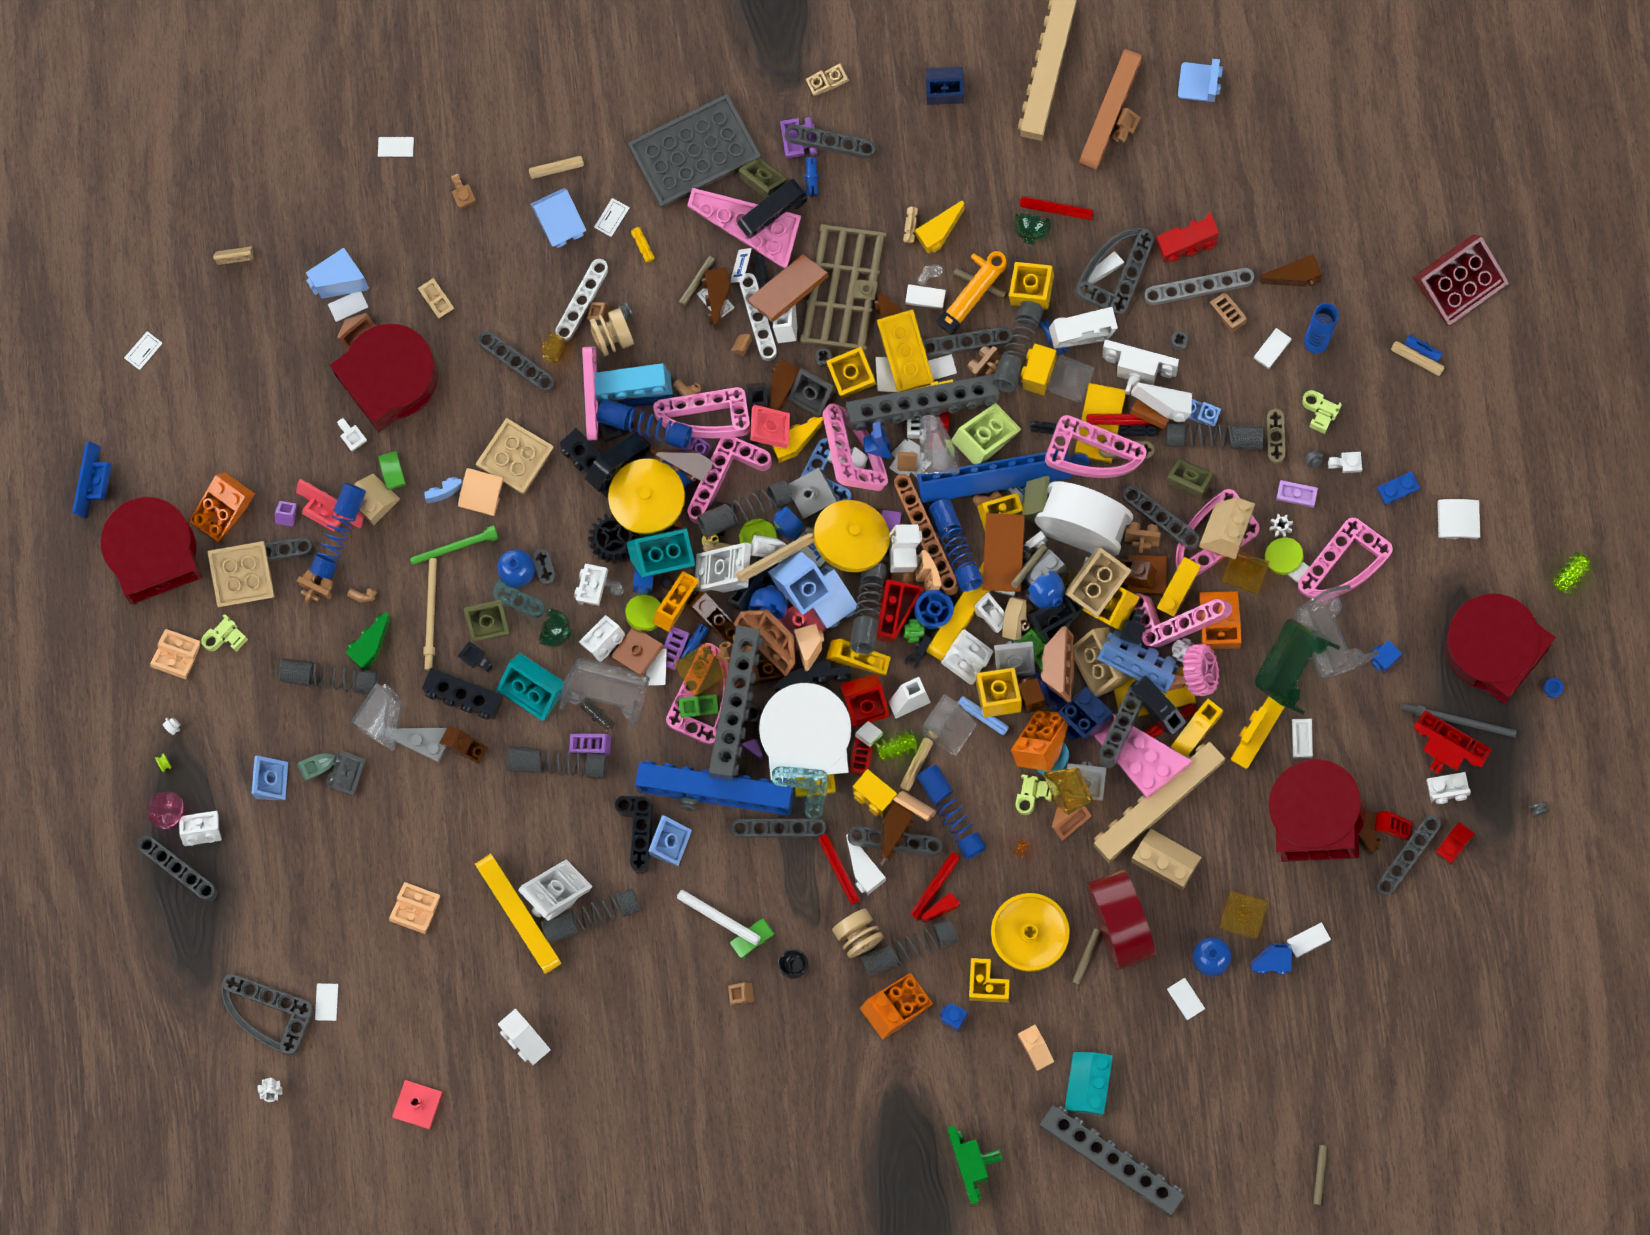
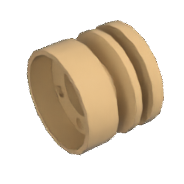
(611, 332)
(859, 935)

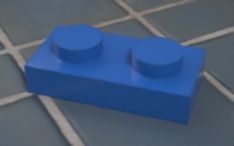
(1398, 488)

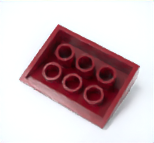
(1461, 279)

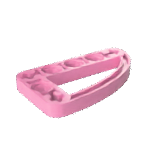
(591, 403)
(709, 405)
(1091, 439)
(874, 479)
(1198, 518)
(1356, 535)
(681, 727)

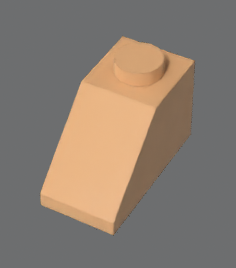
(809, 644)
(1035, 1047)

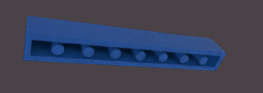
(988, 477)

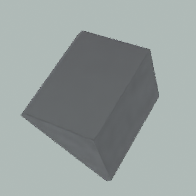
(811, 392)

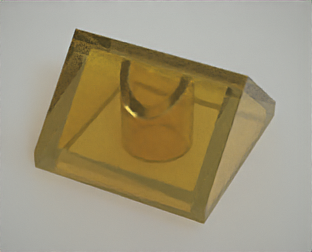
(1246, 572)
(1068, 789)

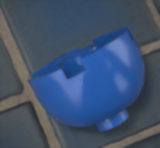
(515, 568)
(1047, 591)
(770, 599)
(933, 609)
(1212, 956)

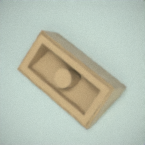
(233, 255)

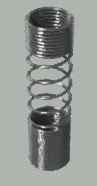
(1010, 366)
(1241, 437)
(721, 518)
(864, 626)
(303, 672)
(530, 761)
(565, 924)
(884, 959)

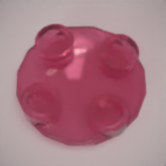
(165, 809)

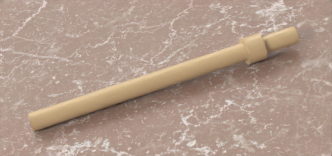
(429, 650)

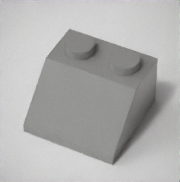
(1046, 563)

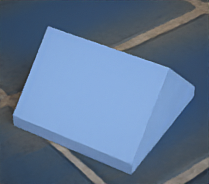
(269, 778)
(669, 841)

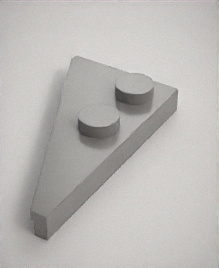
(423, 741)

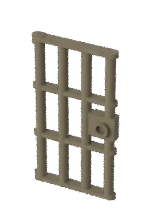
(857, 289)

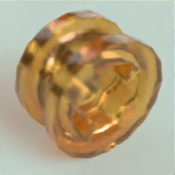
(1021, 847)

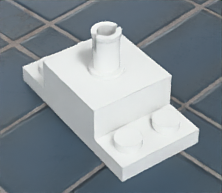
(1138, 364)
(718, 568)
(555, 890)

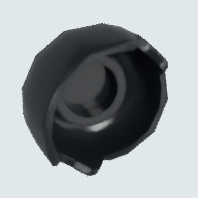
(793, 964)

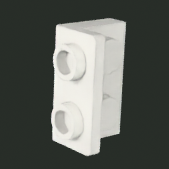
(591, 584)
(603, 638)
(1448, 787)
(199, 828)

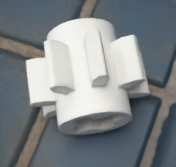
(1277, 529)
(1180, 647)
(269, 1089)

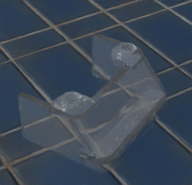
(1319, 616)
(606, 685)

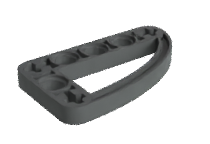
(1131, 262)
(296, 1016)

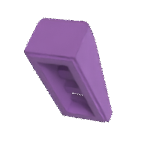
(685, 635)
(606, 744)

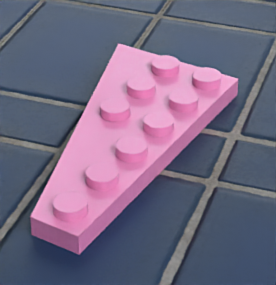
(773, 242)
(1147, 760)

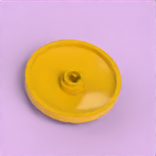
(646, 496)
(851, 536)
(1030, 932)

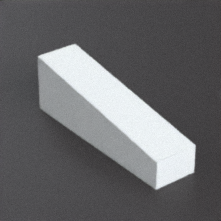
(1106, 267)

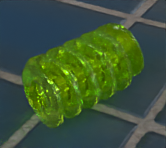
(1571, 573)
(896, 746)

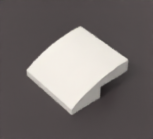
(1458, 518)
(967, 656)

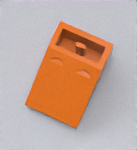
(221, 506)
(1227, 632)
(1040, 741)
(896, 1005)

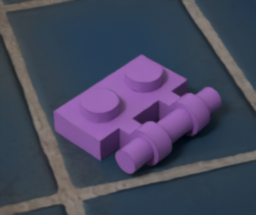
(795, 150)

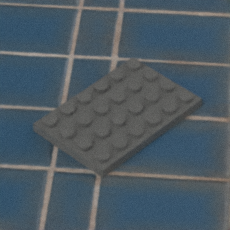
(694, 150)

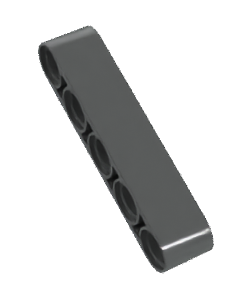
(1118, 731)
(169, 864)

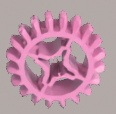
(1200, 669)

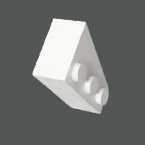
(1083, 328)

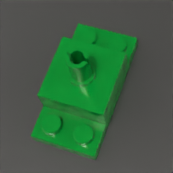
(971, 1163)

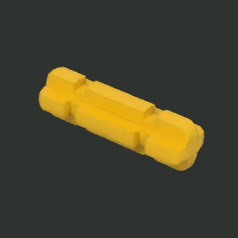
(642, 244)

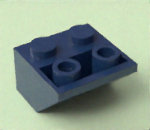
(944, 85)
(1086, 714)

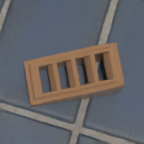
(1232, 326)

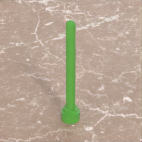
(489, 534)

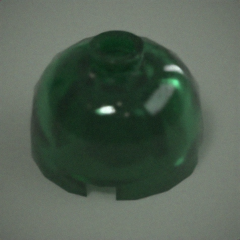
(1031, 227)
(555, 629)

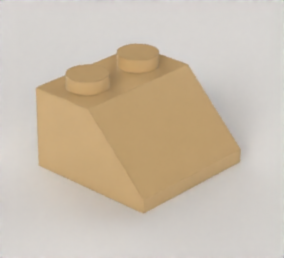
(377, 499)

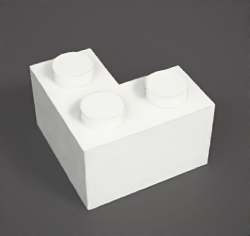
(902, 548)
(522, 1035)

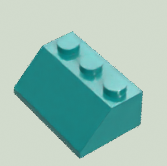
(661, 553)
(530, 686)
(1088, 1083)

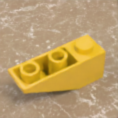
(798, 438)
(1197, 728)

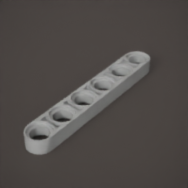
(1200, 290)

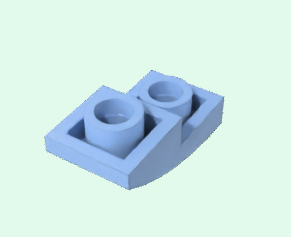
(1204, 413)
(450, 487)

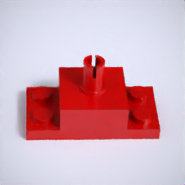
(1449, 744)

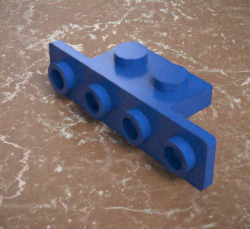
(92, 480)

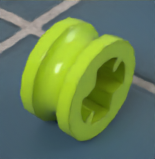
(163, 762)

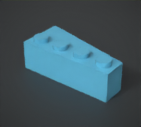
(633, 382)

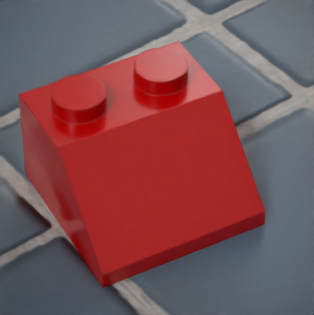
(865, 700)

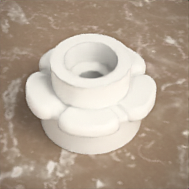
(171, 725)

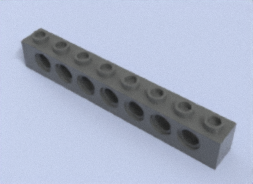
(929, 395)
(743, 637)
(1167, 1205)

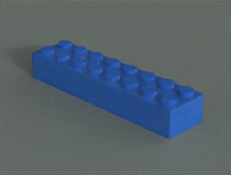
(739, 793)

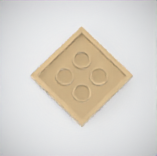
(515, 456)
(241, 574)

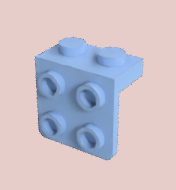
(1200, 81)

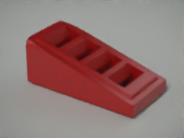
(855, 770)
(1392, 824)
(942, 907)

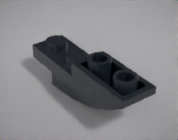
(818, 672)

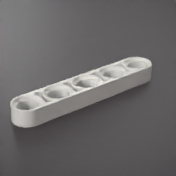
(582, 291)
(760, 325)

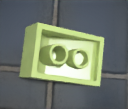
(985, 434)

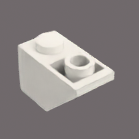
(908, 698)

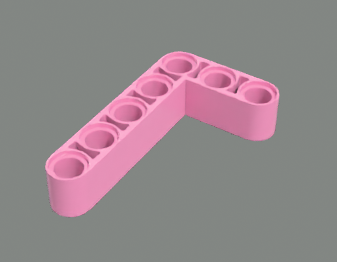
(720, 471)
(1178, 622)

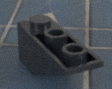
(1158, 706)

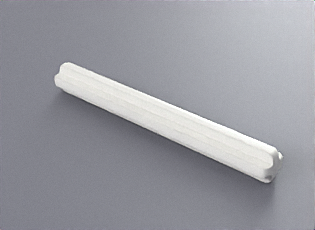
(718, 917)

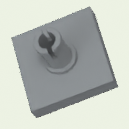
(812, 493)
(1015, 656)
(1093, 777)

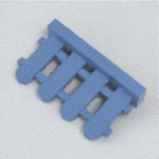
(1136, 667)

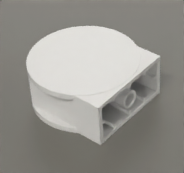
(1083, 518)
(806, 729)

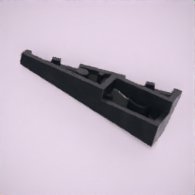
(1049, 621)

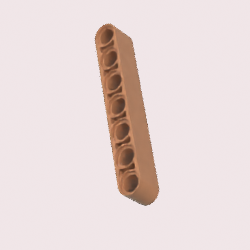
(1110, 109)
(925, 525)

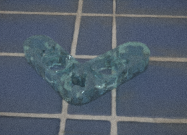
(533, 601)
(810, 782)

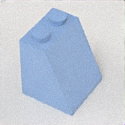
(558, 218)
(336, 276)
(801, 582)
(837, 604)

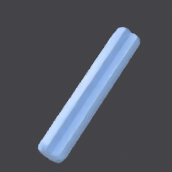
(976, 711)

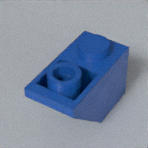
(788, 524)
(1275, 958)

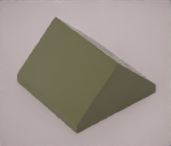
(761, 177)
(1189, 478)
(1035, 497)
(486, 620)

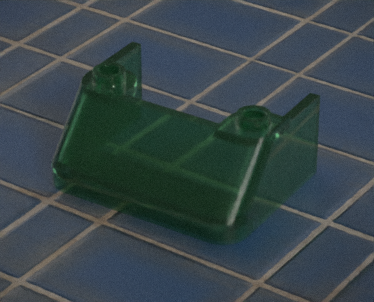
(1287, 662)

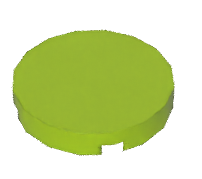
(756, 527)
(1284, 556)
(641, 612)

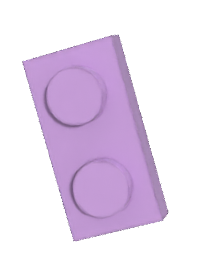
(1297, 494)

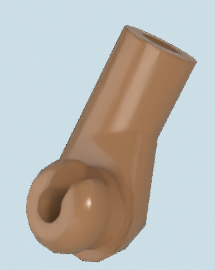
(686, 390)
(978, 499)
(362, 597)
(1024, 623)

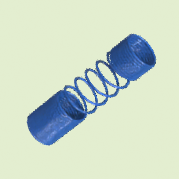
(1325, 330)
(622, 416)
(348, 506)
(947, 526)
(937, 790)

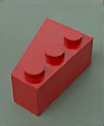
(1188, 239)
(895, 607)

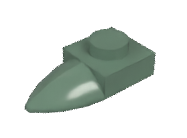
(315, 765)

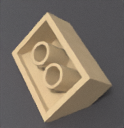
(1227, 527)
(1097, 581)
(1098, 675)
(1166, 859)

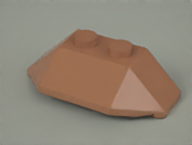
(777, 639)
(1059, 664)

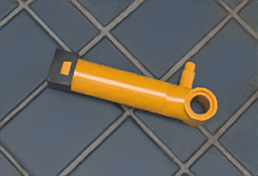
(951, 319)

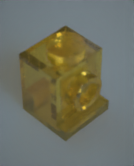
(553, 348)

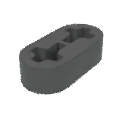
(548, 565)

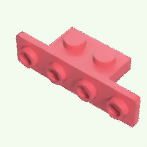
(322, 506)

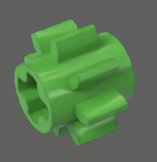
(912, 631)

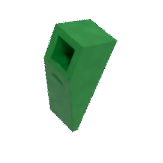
(368, 646)

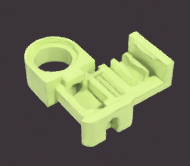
(1325, 411)
(226, 631)
(1032, 789)

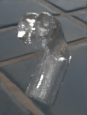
(929, 272)
(614, 587)

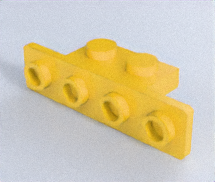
(1256, 733)

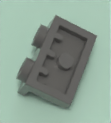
(345, 773)

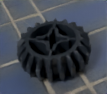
(609, 545)

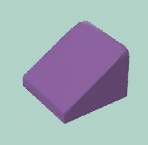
(286, 513)
(753, 748)

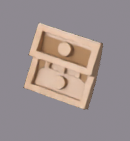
(480, 492)
(927, 572)
(175, 654)
(915, 805)
(414, 908)

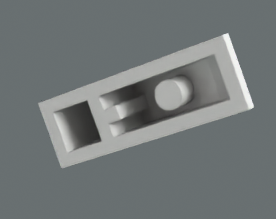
(786, 326)
(1167, 402)
(865, 871)

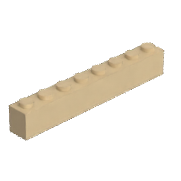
(1047, 69)
(1150, 810)

